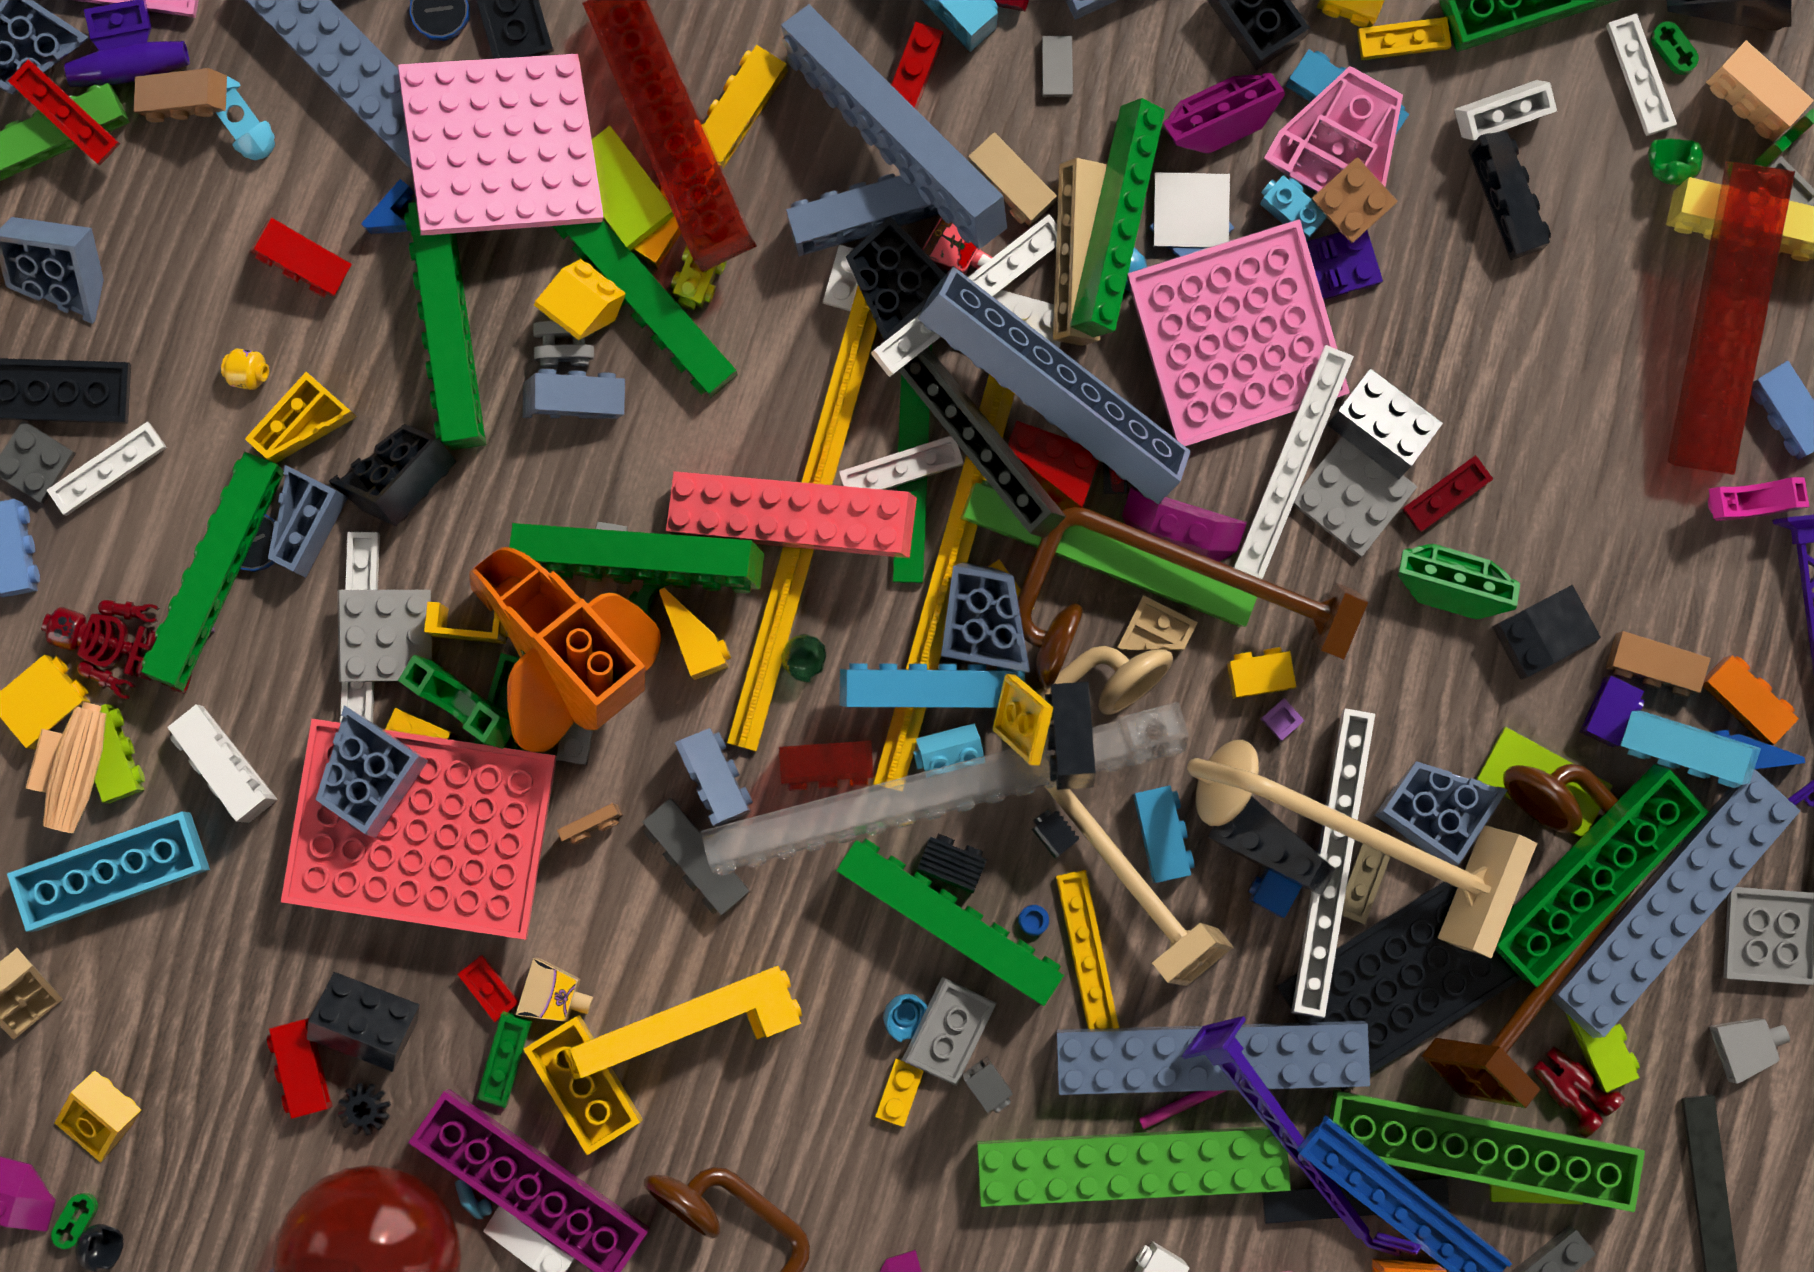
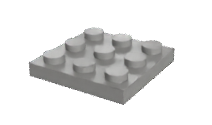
(1352, 496)
(380, 633)
(1770, 936)

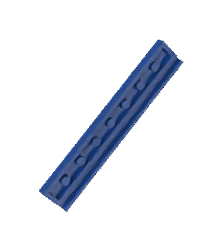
(1398, 1201)

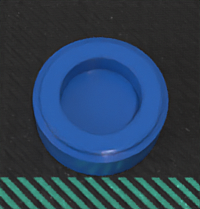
(1033, 920)

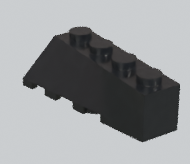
(1509, 194)

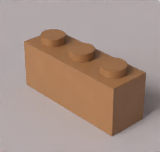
(180, 94)
(1657, 664)

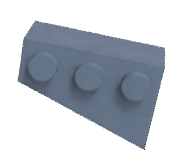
(574, 395)
(303, 521)

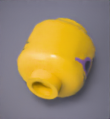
(244, 369)

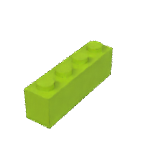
(1607, 1057)

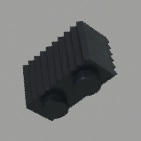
(1054, 832)
(951, 863)

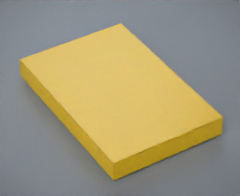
(1022, 719)

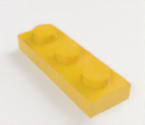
(1404, 38)

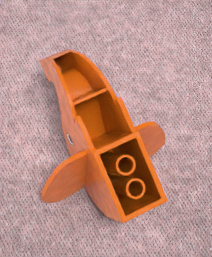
(575, 655)

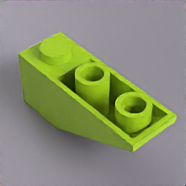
(117, 772)

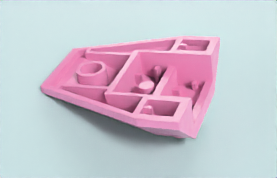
(1343, 122)

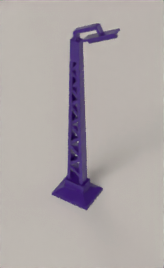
(1803, 532)
(1223, 1049)

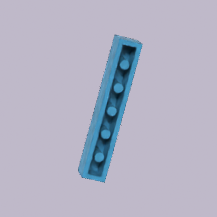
(921, 686)

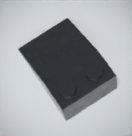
(1546, 632)

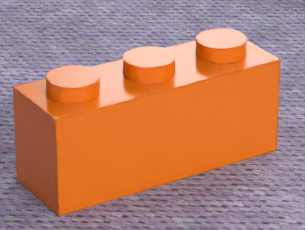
(1750, 700)

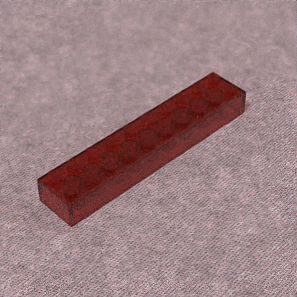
(671, 130)
(1730, 317)

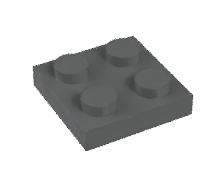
(33, 461)

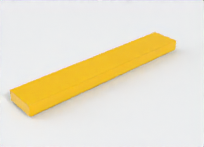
(1087, 950)

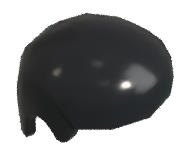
(99, 1247)

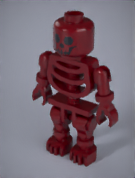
(70, 629)

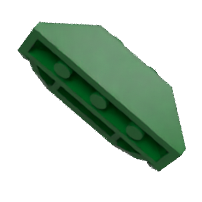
(1457, 581)

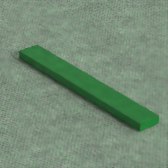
(913, 432)

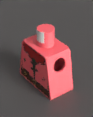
(949, 249)

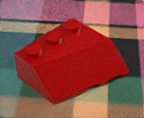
(1056, 463)

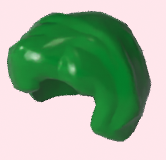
(1675, 160)

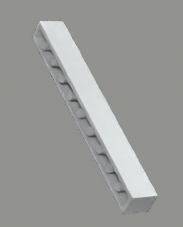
(1326, 910)

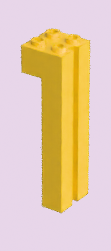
(760, 996)

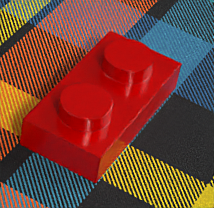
(488, 988)

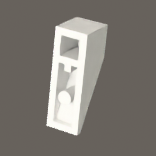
(527, 1243)

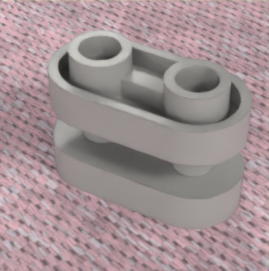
(551, 354)

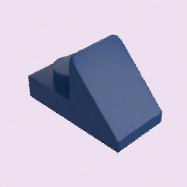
(384, 217)

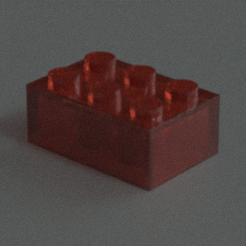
(826, 765)

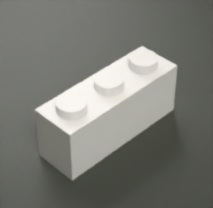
(1506, 109)

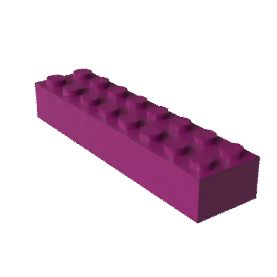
(528, 1184)

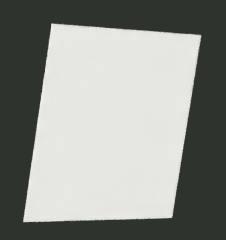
(1191, 209)

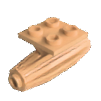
(67, 767)

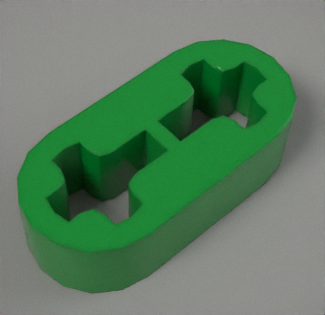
(1680, 45)
(68, 1217)

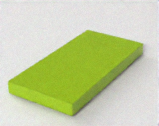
(627, 193)
(1516, 749)

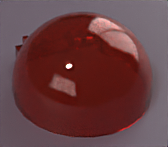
(368, 1223)

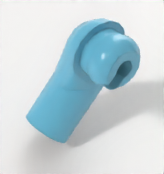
(470, 1203)

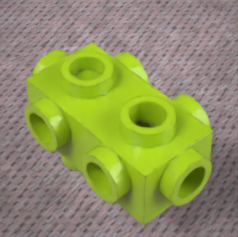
(693, 285)

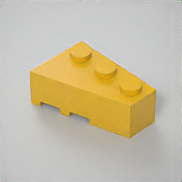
(298, 420)

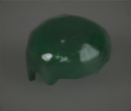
(803, 657)

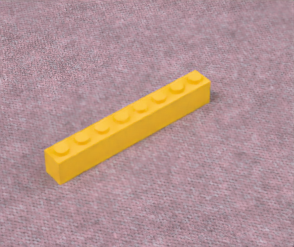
(726, 126)

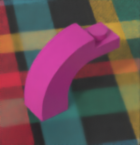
(1758, 499)

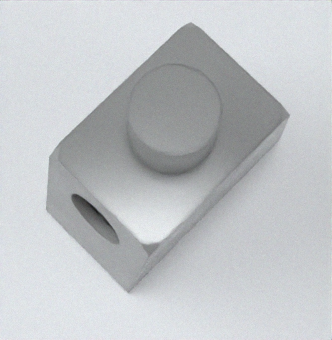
(1747, 1046)

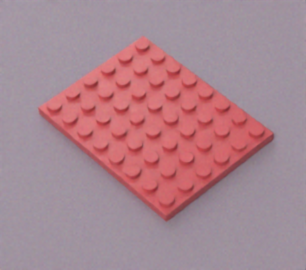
(450, 855)

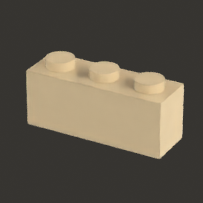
(1013, 179)

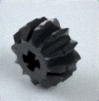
(370, 1119)

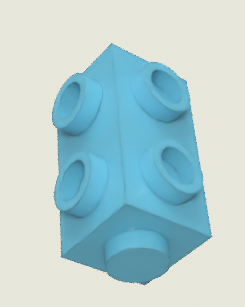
(1288, 203)
(948, 748)

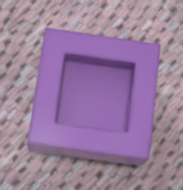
(1282, 719)

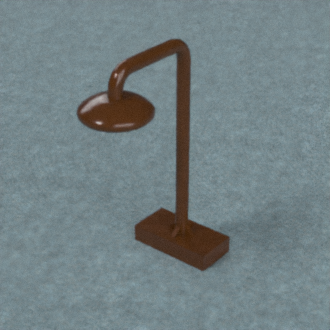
(1334, 618)
(1487, 1070)
(696, 1212)

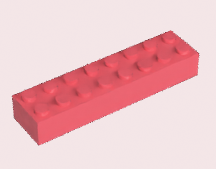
(792, 514)

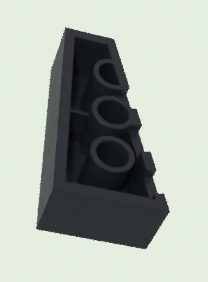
(1273, 845)

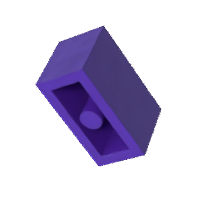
(1611, 711)

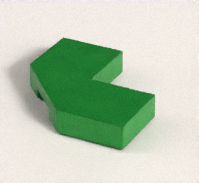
(1786, 140)

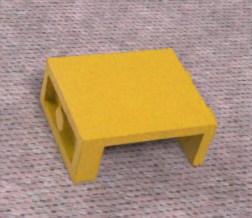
(436, 626)
(40, 699)

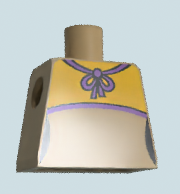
(551, 993)

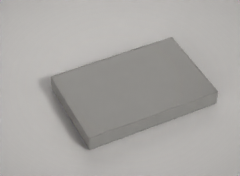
(949, 1031)

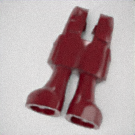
(1568, 1086)

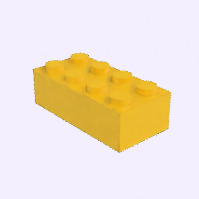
(592, 1106)

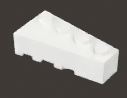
(221, 764)

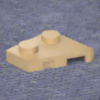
(1156, 628)

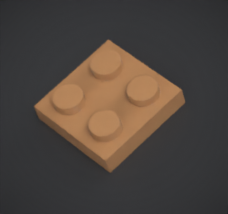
(1354, 200)
(580, 829)

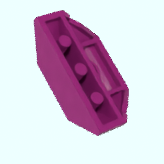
(1224, 112)
(1185, 525)
(23, 1197)

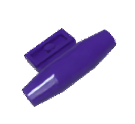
(123, 45)

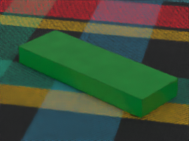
(504, 1059)

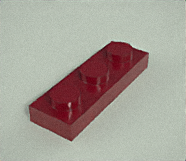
(1447, 494)

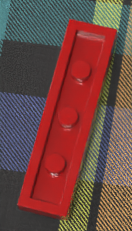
(64, 112)

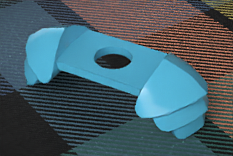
(251, 136)

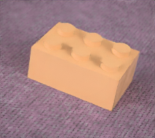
(1759, 91)

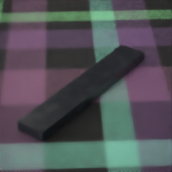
(1311, 1205)

